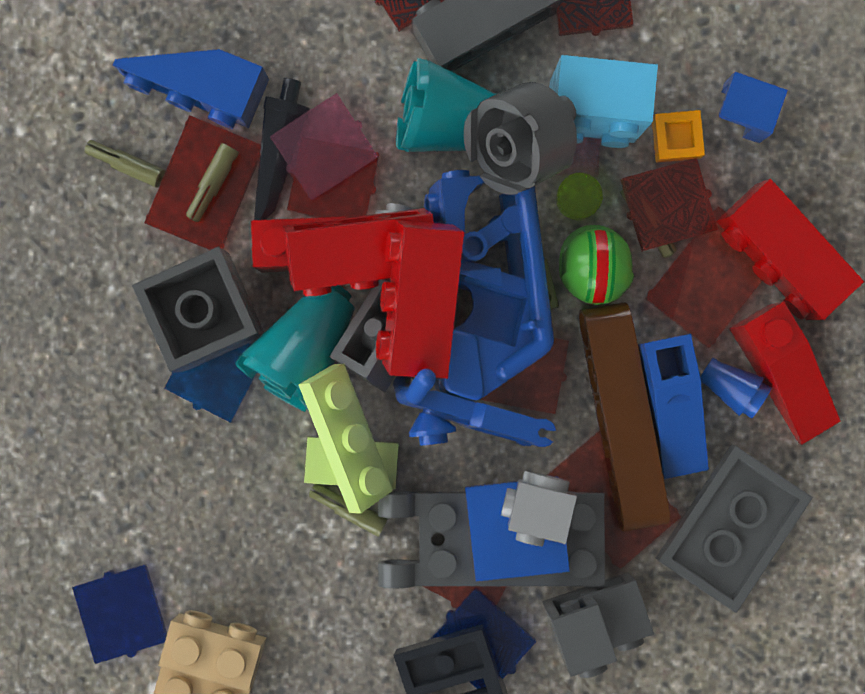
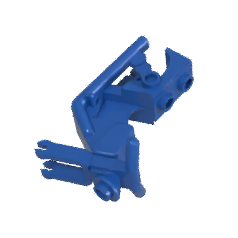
(505, 328)

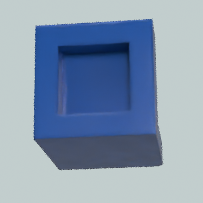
(752, 105)

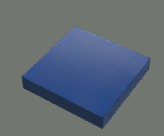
(494, 546)

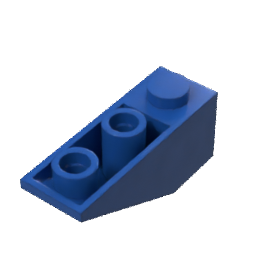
(203, 79)
(675, 404)

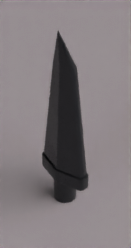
(272, 165)

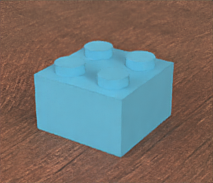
(609, 96)

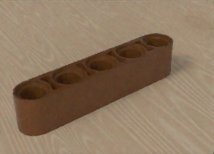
(624, 416)

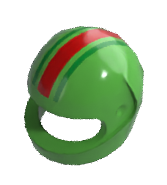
(596, 264)

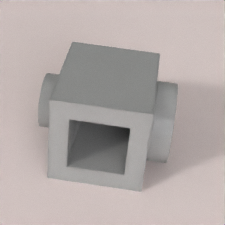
(539, 509)

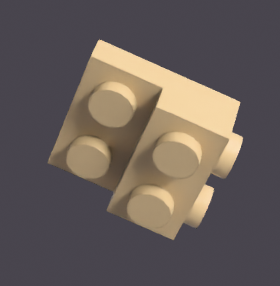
(208, 657)

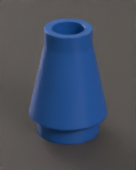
(736, 387)

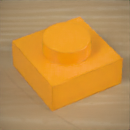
(678, 136)

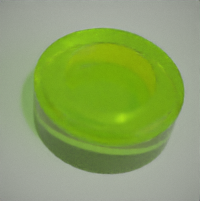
(579, 196)

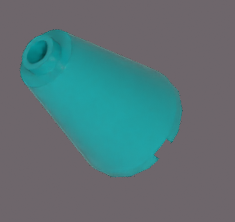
(436, 108)
(298, 344)

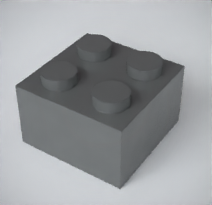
(198, 310)

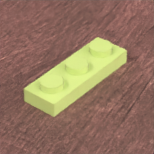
(346, 438)

